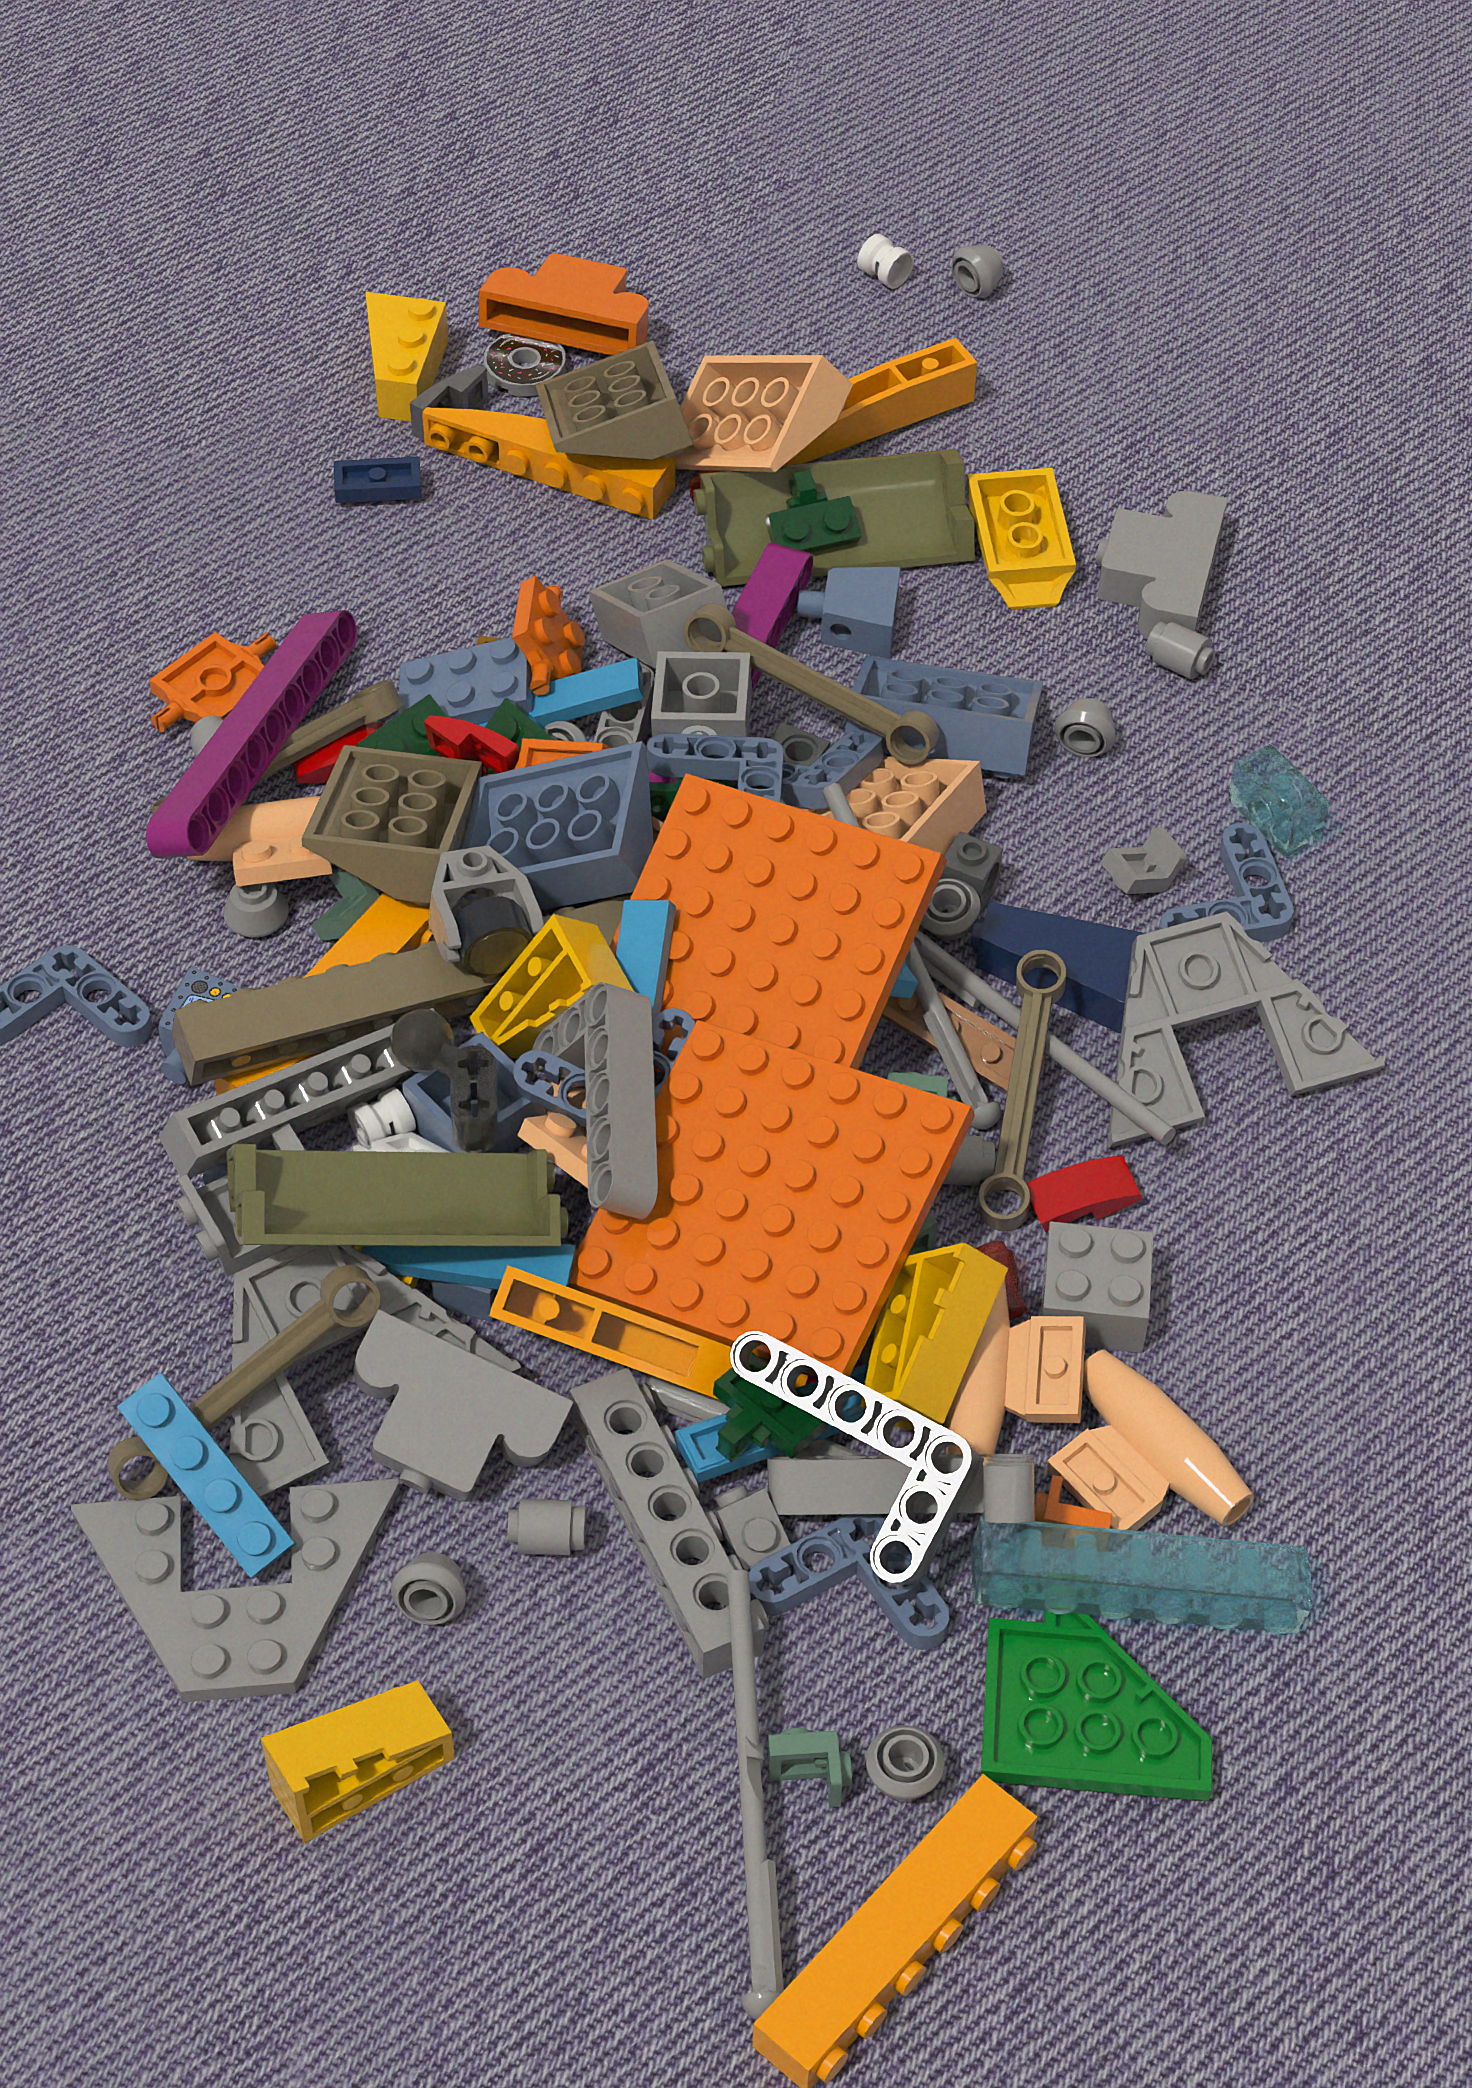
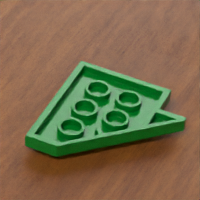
(1084, 1715)

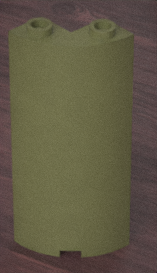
(904, 505)
(393, 1198)

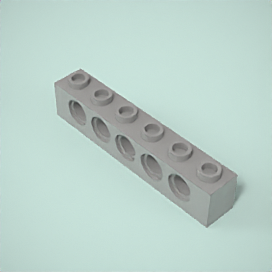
(294, 1095)
(621, 1404)

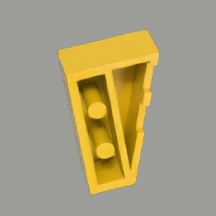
(406, 349)
(545, 981)
(932, 1328)
(355, 1757)

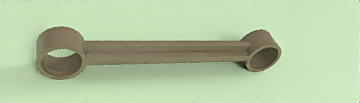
(814, 684)
(363, 708)
(1022, 1089)
(256, 1372)

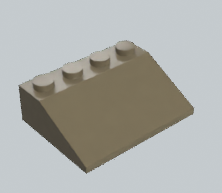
(616, 408)
(393, 817)

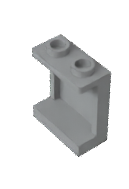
(211, 1211)

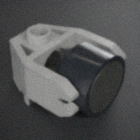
(495, 925)

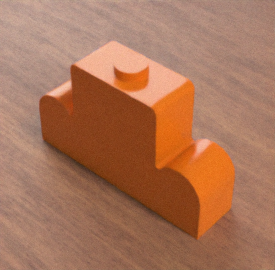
(566, 304)

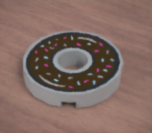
(511, 349)

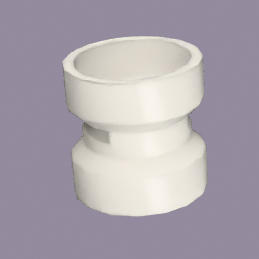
(883, 259)
(381, 1118)

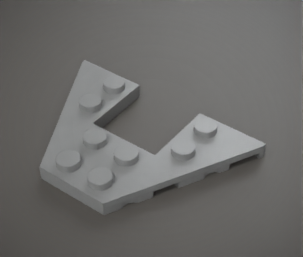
(1207, 973)
(270, 1430)
(237, 1637)

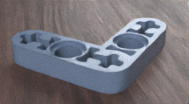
(746, 760)
(844, 763)
(1250, 900)
(62, 986)
(542, 1091)
(849, 1559)

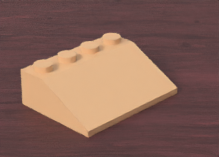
(758, 410)
(919, 801)

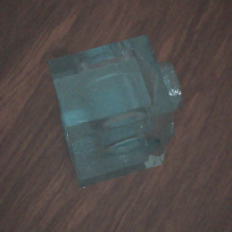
(1278, 800)

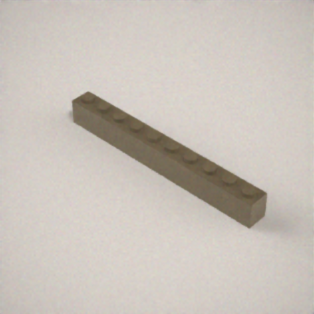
(337, 1005)

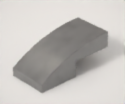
(459, 391)

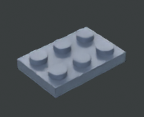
(470, 680)

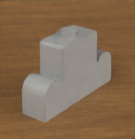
(1163, 560)
(450, 1409)

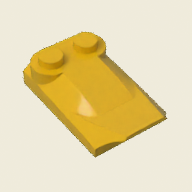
(1022, 535)

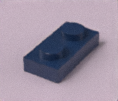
(377, 479)

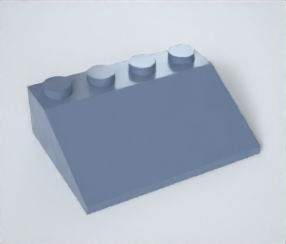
(975, 712)
(569, 823)

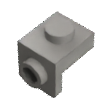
(1146, 867)
(749, 1525)

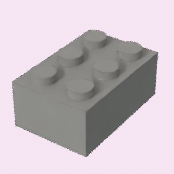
(650, 608)

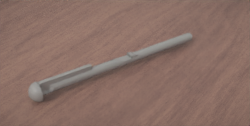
(975, 990)
(935, 1015)
(759, 1871)

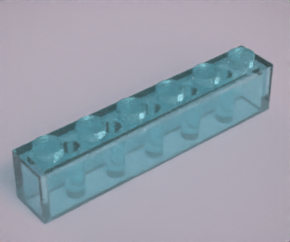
(1141, 1575)

